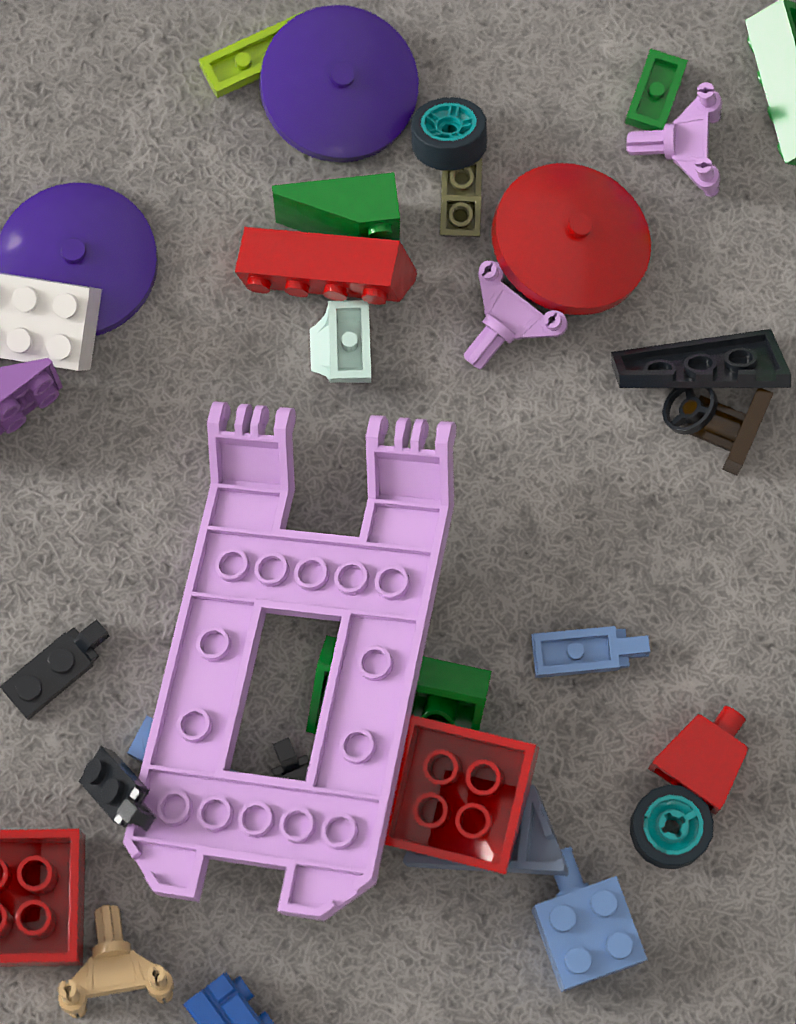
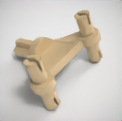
(112, 968)

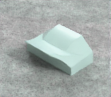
(342, 343)

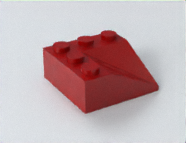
(460, 794)
(42, 897)

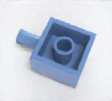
(587, 929)

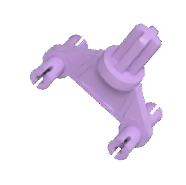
(686, 140)
(508, 317)

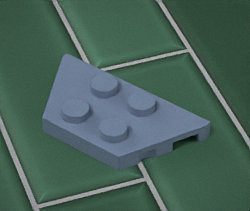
(534, 849)

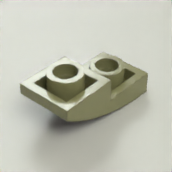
(461, 201)

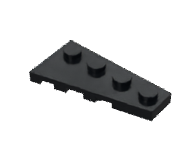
(712, 362)

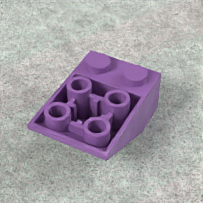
(24, 389)

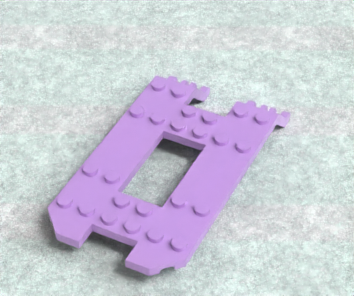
(249, 565)

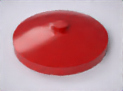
(571, 239)

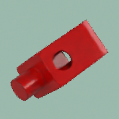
(705, 757)

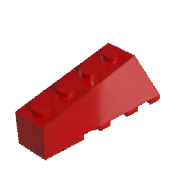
(324, 265)

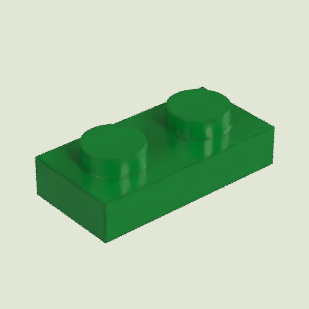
(656, 91)

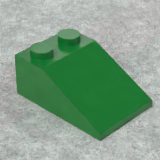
(341, 206)

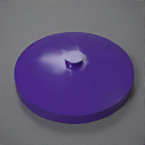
(339, 83)
(84, 239)

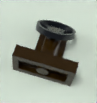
(719, 423)

